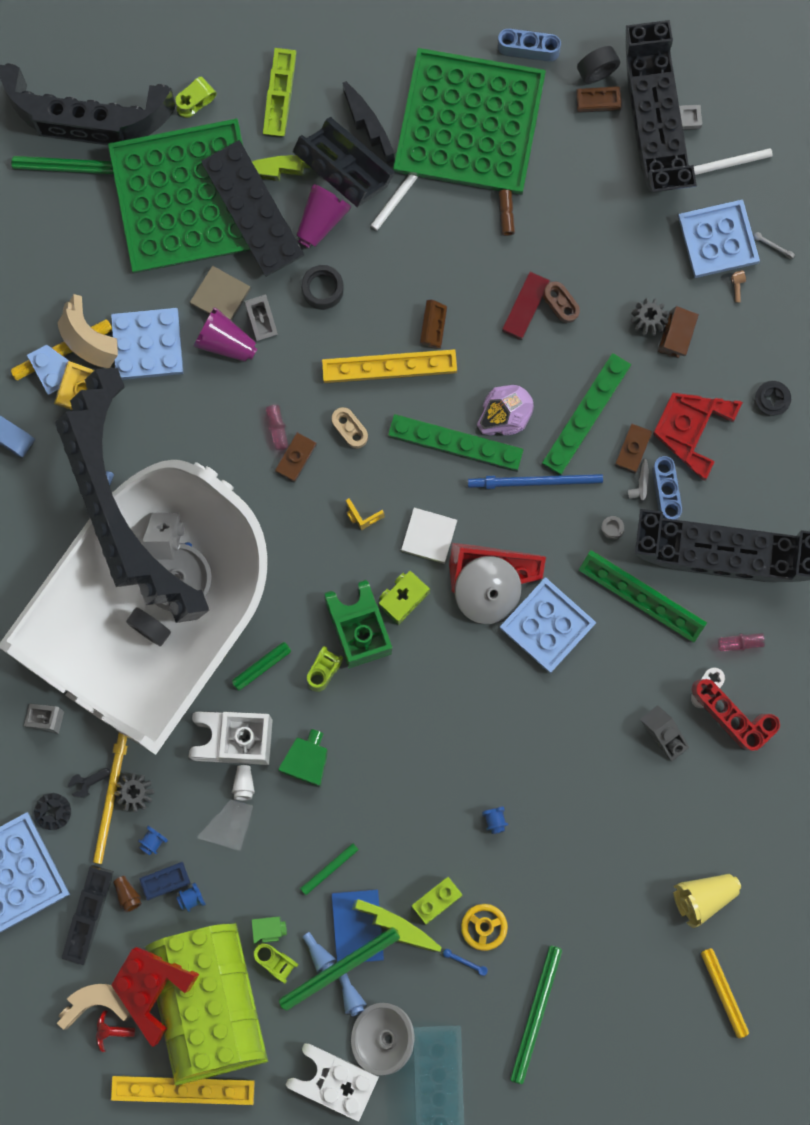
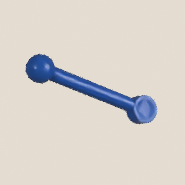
(481, 970)

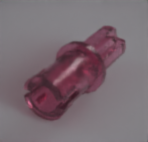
(277, 427)
(741, 642)

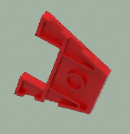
(684, 423)
(141, 983)

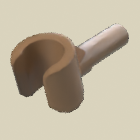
(737, 278)

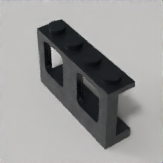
(351, 158)

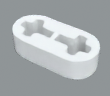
(711, 671)

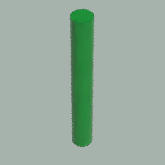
(329, 869)

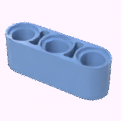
(521, 37)
(14, 438)
(667, 479)

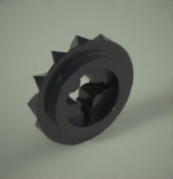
(780, 390)
(62, 815)

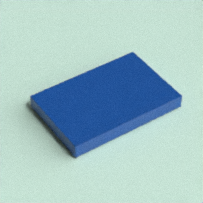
(354, 927)

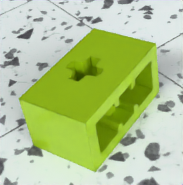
(416, 593)
(437, 900)

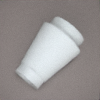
(243, 784)

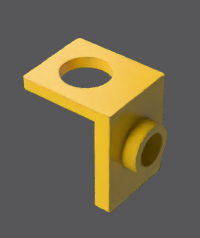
(355, 517)

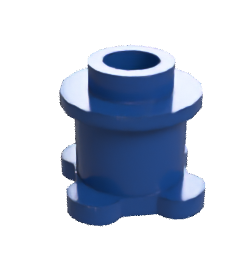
(495, 820)
(151, 841)
(190, 898)

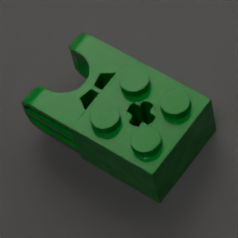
(357, 620)

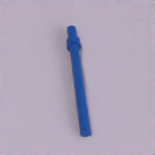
(491, 482)

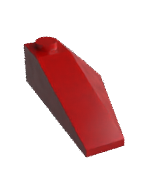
(528, 566)

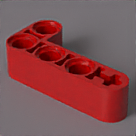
(730, 711)

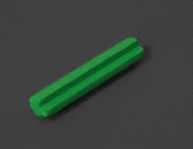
(261, 666)

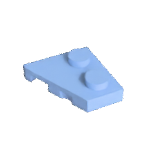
(48, 366)

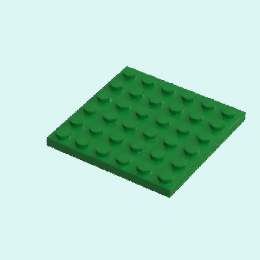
(469, 121)
(170, 201)

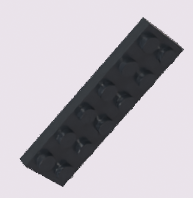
(252, 208)

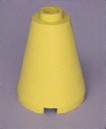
(705, 897)

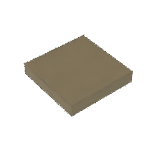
(221, 292)

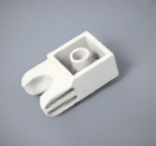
(227, 736)
(327, 1083)

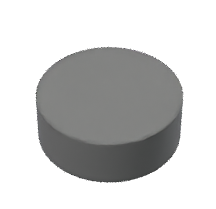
(612, 527)

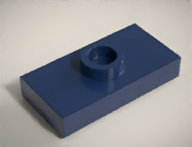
(165, 881)

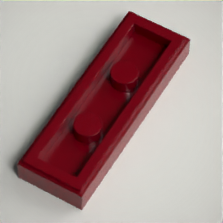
(525, 305)

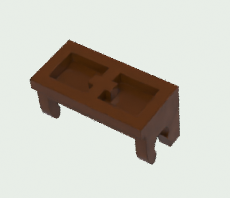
(678, 332)

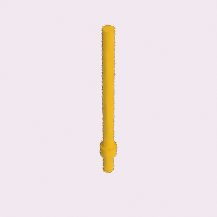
(120, 750)

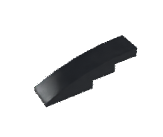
(365, 117)
(87, 915)

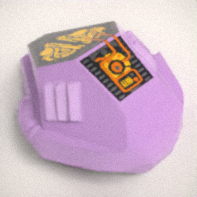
(506, 411)

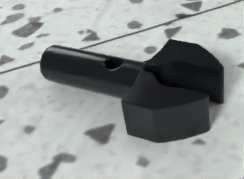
(84, 792)

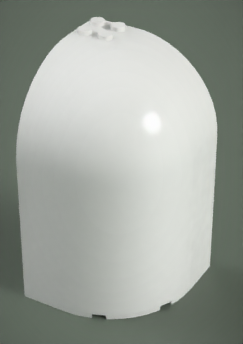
(77, 619)

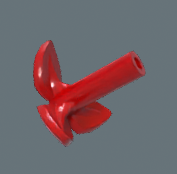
(105, 1031)

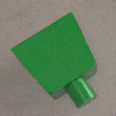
(306, 759)

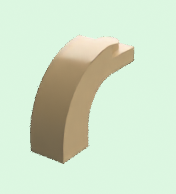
(82, 339)
(90, 996)

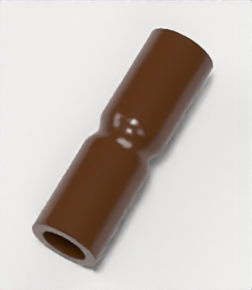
(506, 209)

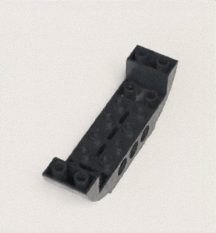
(656, 107)
(86, 120)
(722, 549)

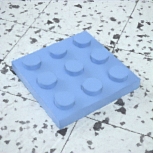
(718, 238)
(148, 343)
(547, 625)

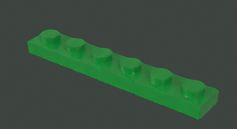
(586, 414)
(455, 442)
(642, 596)

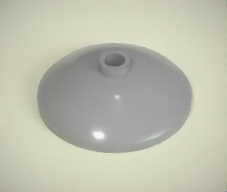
(191, 567)
(477, 582)
(372, 1035)

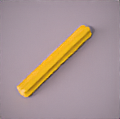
(725, 993)

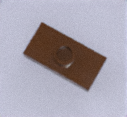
(598, 99)
(433, 324)
(633, 448)
(296, 457)

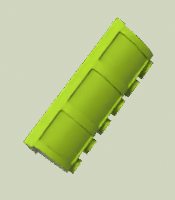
(217, 1021)

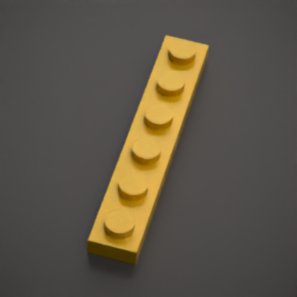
(389, 366)
(164, 1090)

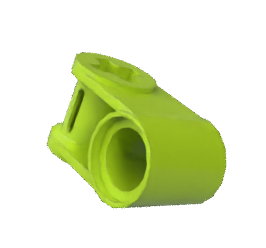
(197, 94)
(326, 665)
(276, 962)

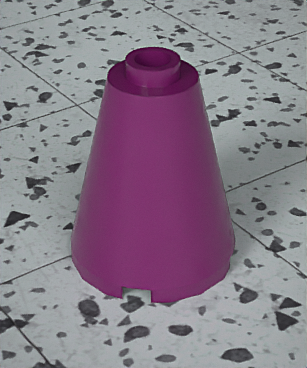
(320, 216)
(225, 338)

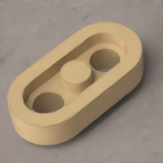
(350, 428)

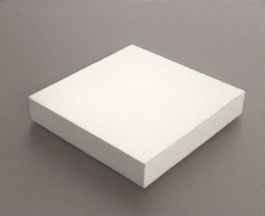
(429, 535)

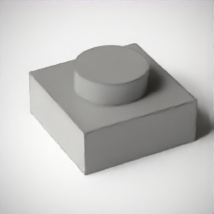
(691, 116)

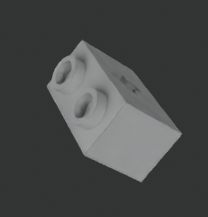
(163, 535)

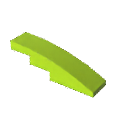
(279, 92)
(272, 167)
(408, 932)

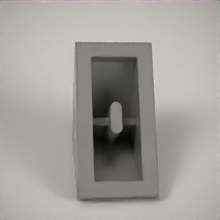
(261, 317)
(44, 718)

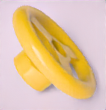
(500, 920)

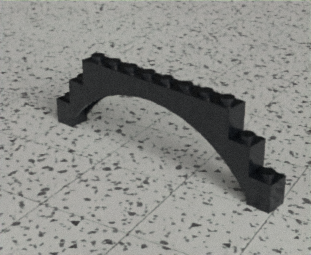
(125, 555)

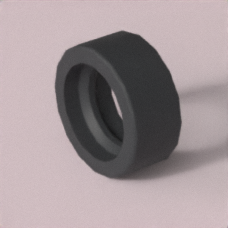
(598, 64)
(324, 270)
(148, 626)

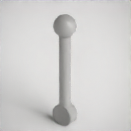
(789, 254)

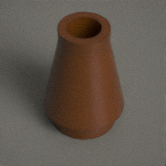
(127, 895)

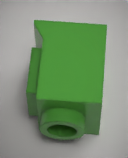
(268, 929)

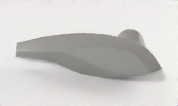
(643, 483)

